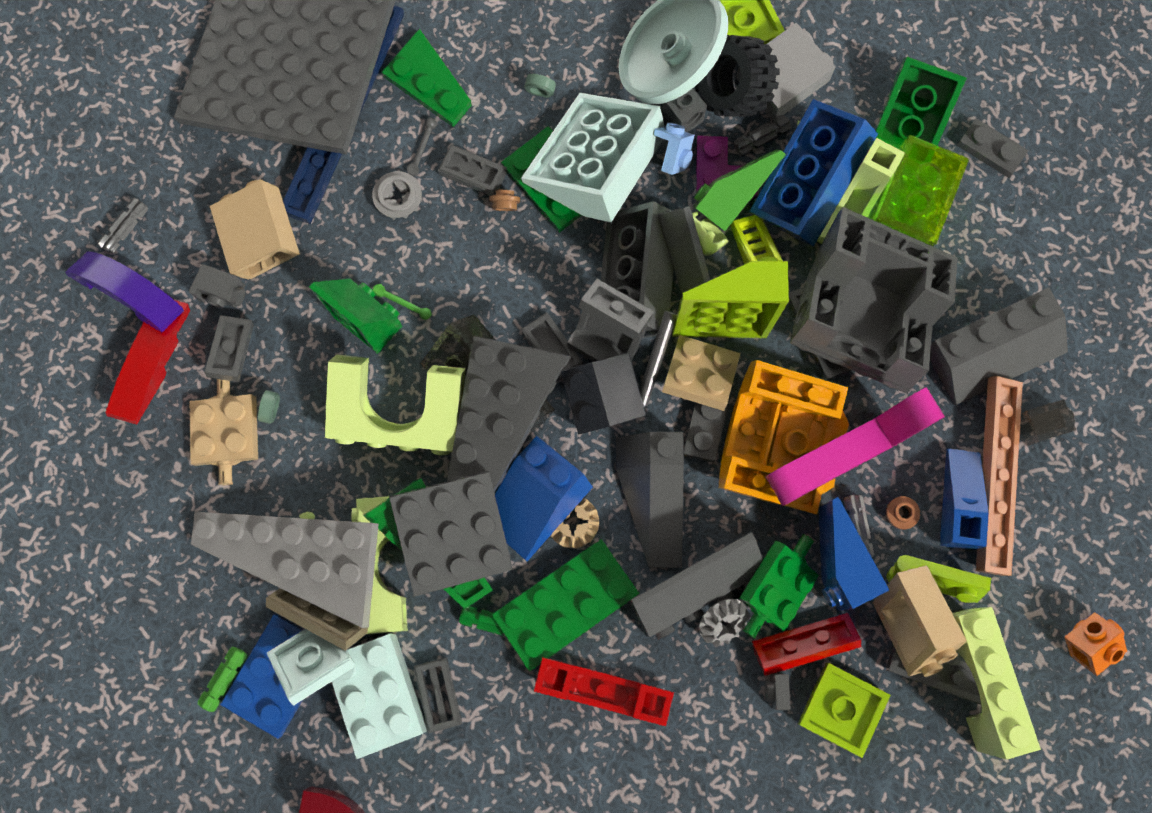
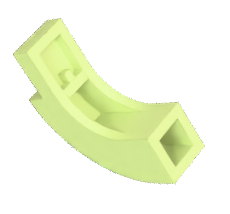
(868, 181)

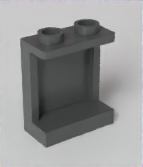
(609, 323)

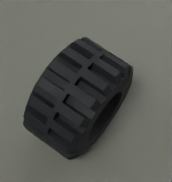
(755, 83)

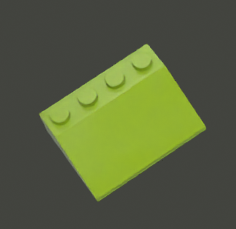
(736, 303)

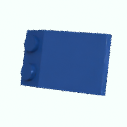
(538, 496)
(845, 562)

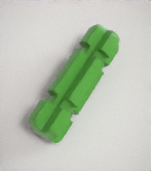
(222, 679)

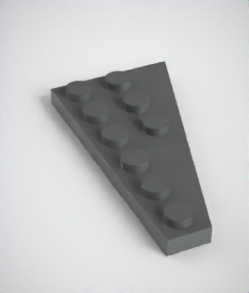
(500, 405)

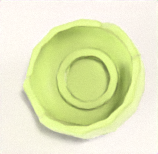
(710, 235)

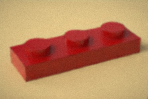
(806, 644)

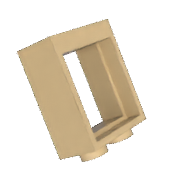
(919, 622)

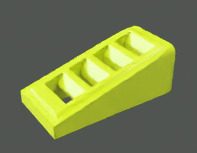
(742, 240)

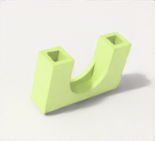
(353, 419)
(1004, 724)

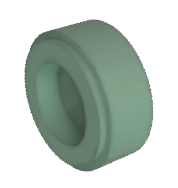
(539, 85)
(268, 407)

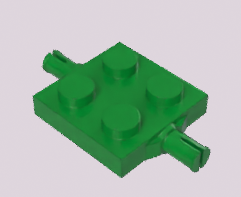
(779, 586)

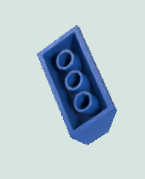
(814, 171)

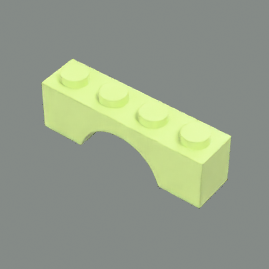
(387, 609)

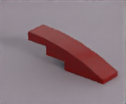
(144, 370)

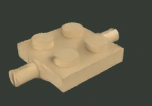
(223, 431)

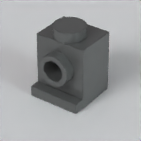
(217, 287)

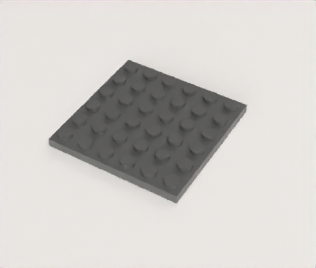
(285, 69)

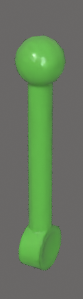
(380, 291)

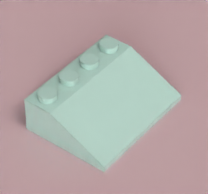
(596, 154)

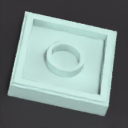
(308, 664)

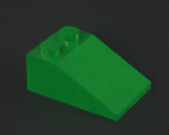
(919, 103)
(359, 311)

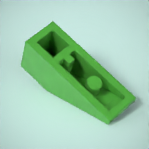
(731, 192)

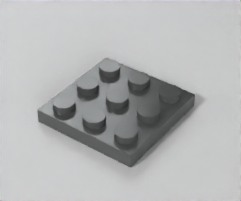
(451, 533)

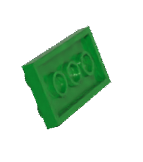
(565, 604)

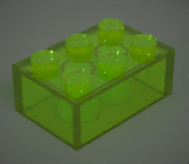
(921, 190)

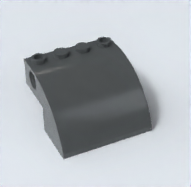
(874, 300)

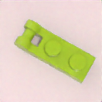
(951, 581)

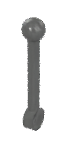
(413, 168)

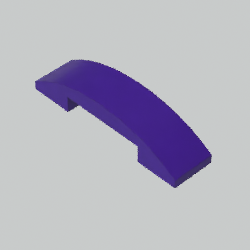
(126, 287)

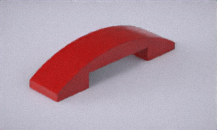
(603, 691)

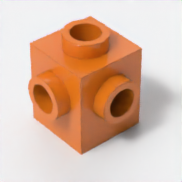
(1096, 643)

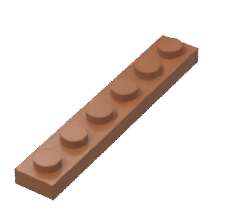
(1000, 473)

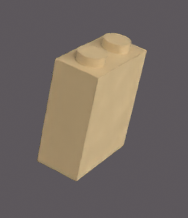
(254, 229)

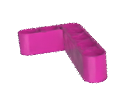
(855, 447)

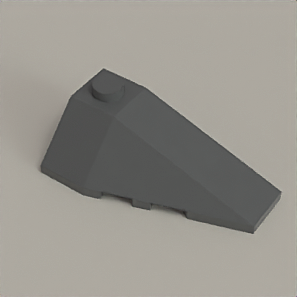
(652, 482)

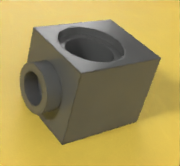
(685, 110)

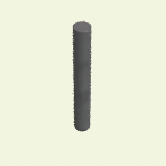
(657, 356)

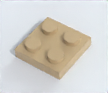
(701, 373)

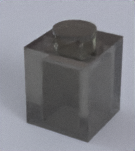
(1047, 422)

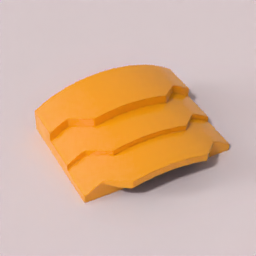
(776, 422)

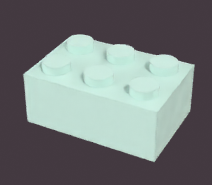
(378, 697)

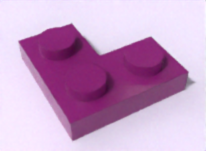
(712, 160)

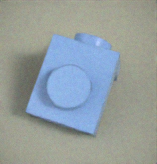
(678, 151)

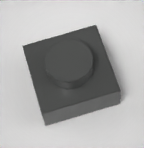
(778, 691)

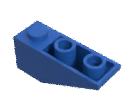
(964, 501)

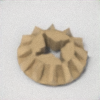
(583, 533)

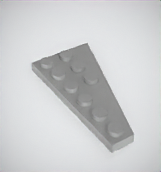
(310, 558)

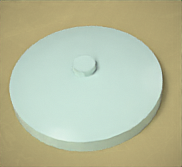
(672, 48)

